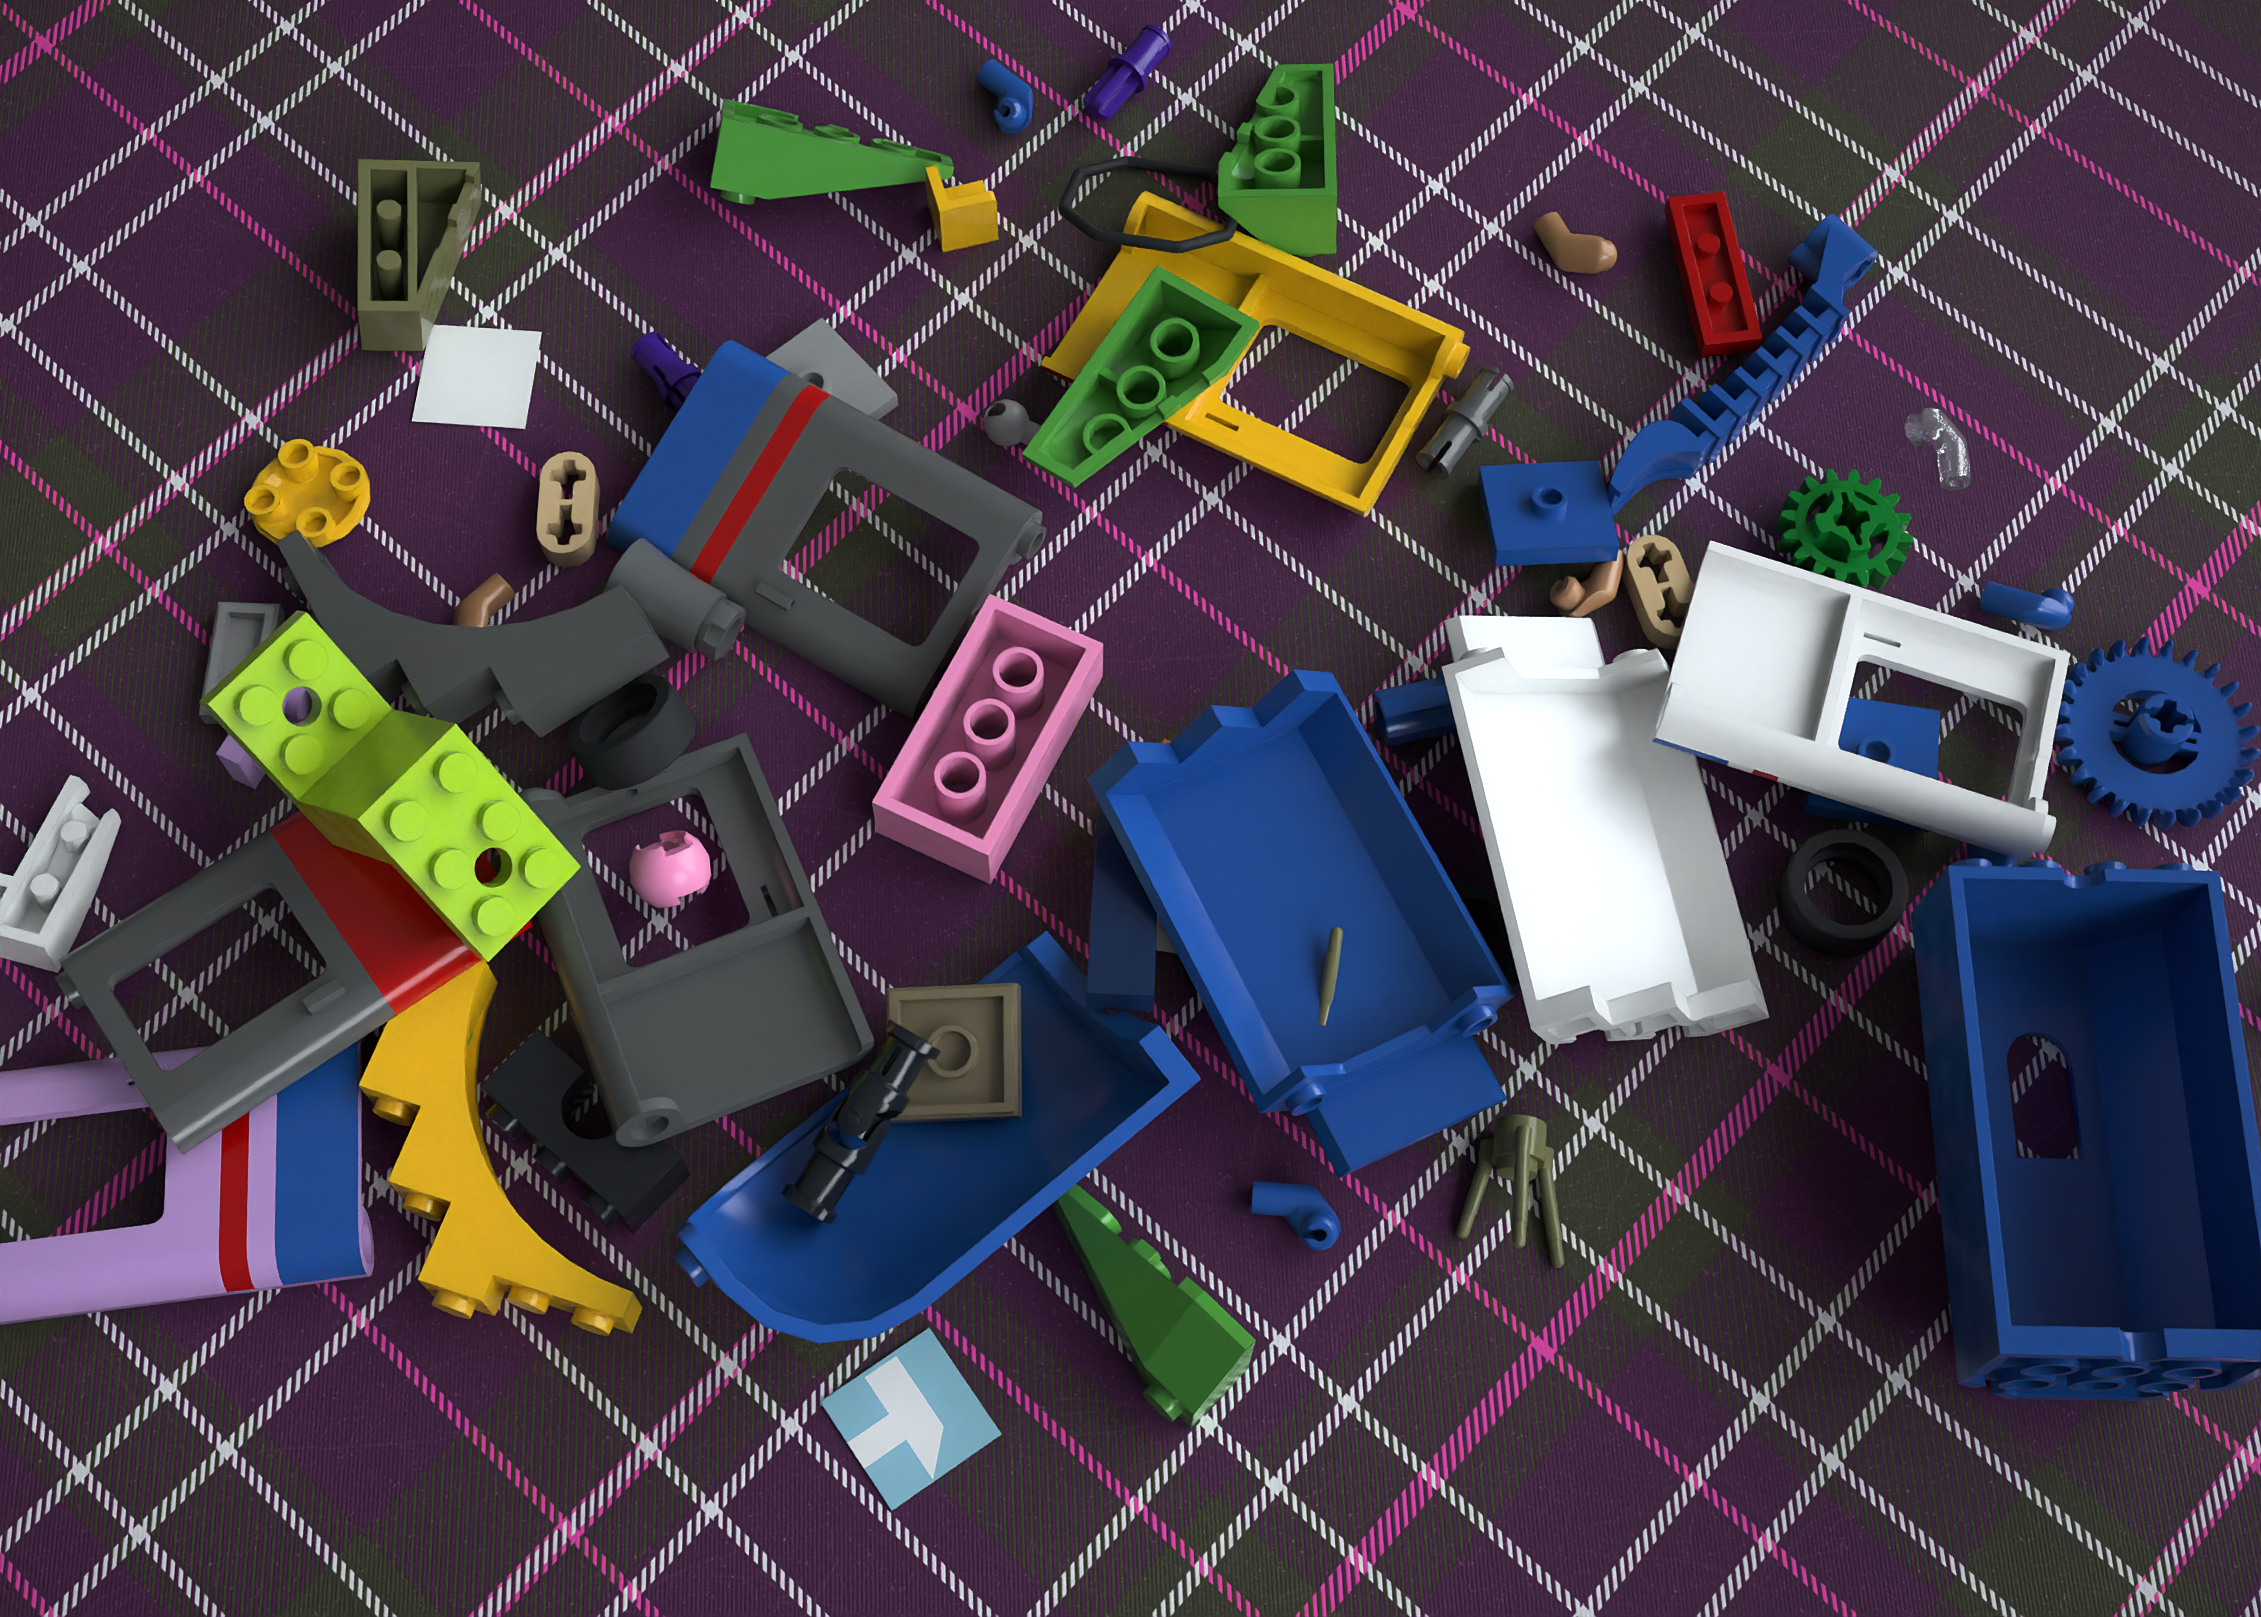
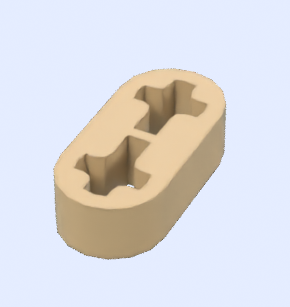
(581, 509)
(1649, 596)

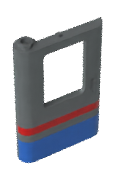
(746, 476)

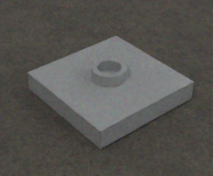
(831, 364)

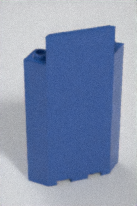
(1256, 846)

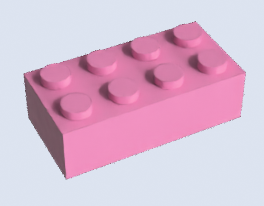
(988, 738)

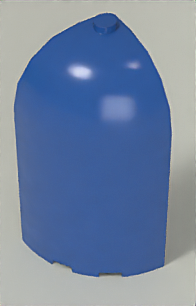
(938, 1190)

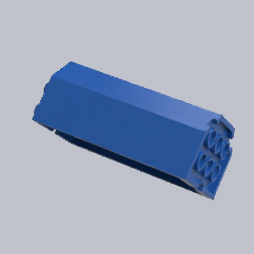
(2146, 1249)

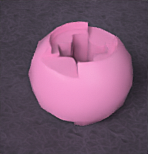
(669, 869)

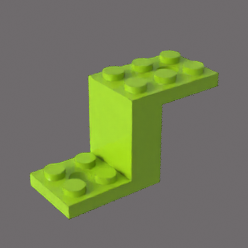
(392, 785)

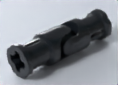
(866, 1112)

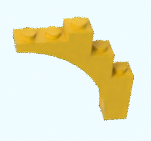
(444, 1167)

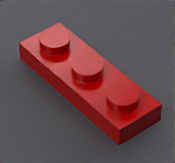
(1712, 274)

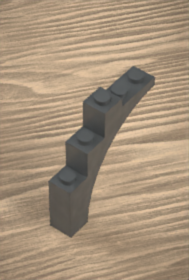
(533, 668)

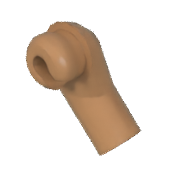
(1574, 251)
(1599, 589)
(483, 602)

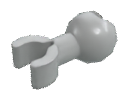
(1009, 424)

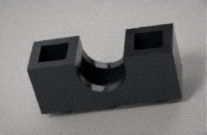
(539, 1096)

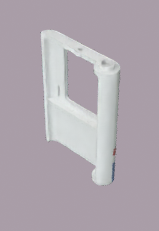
(1772, 672)

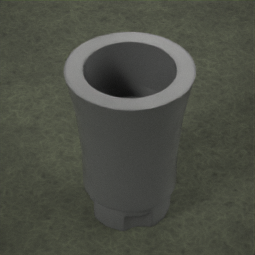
(678, 602)

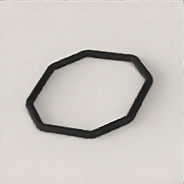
(1135, 240)

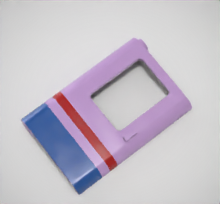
(242, 1213)

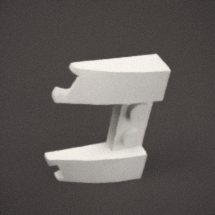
(55, 881)

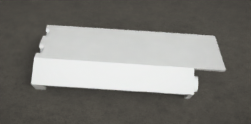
(1596, 835)

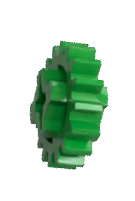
(1845, 530)

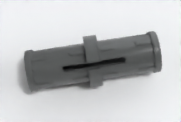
(1465, 422)

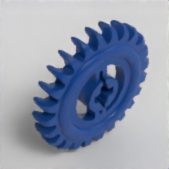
(2177, 718)

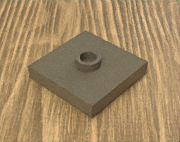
(979, 1047)

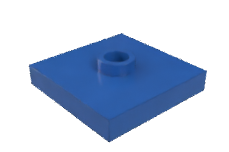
(1547, 513)
(1888, 734)

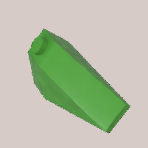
(773, 157)
(1284, 163)
(1146, 369)
(1173, 1333)

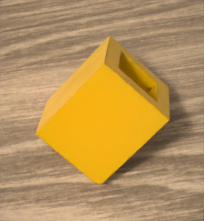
(961, 213)

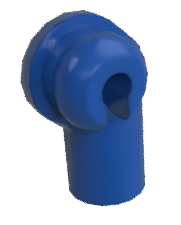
(2045, 611)

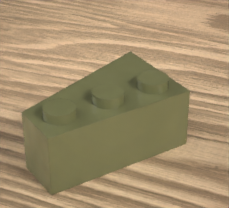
(409, 245)

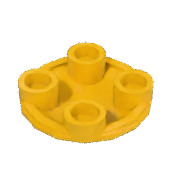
(310, 491)

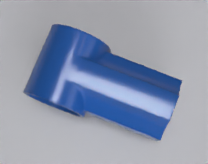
(1414, 712)

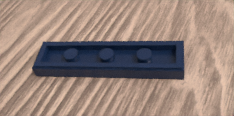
(1120, 930)

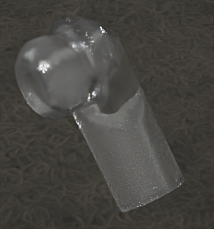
(1948, 442)

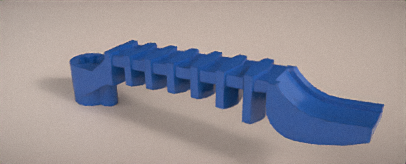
(1695, 434)

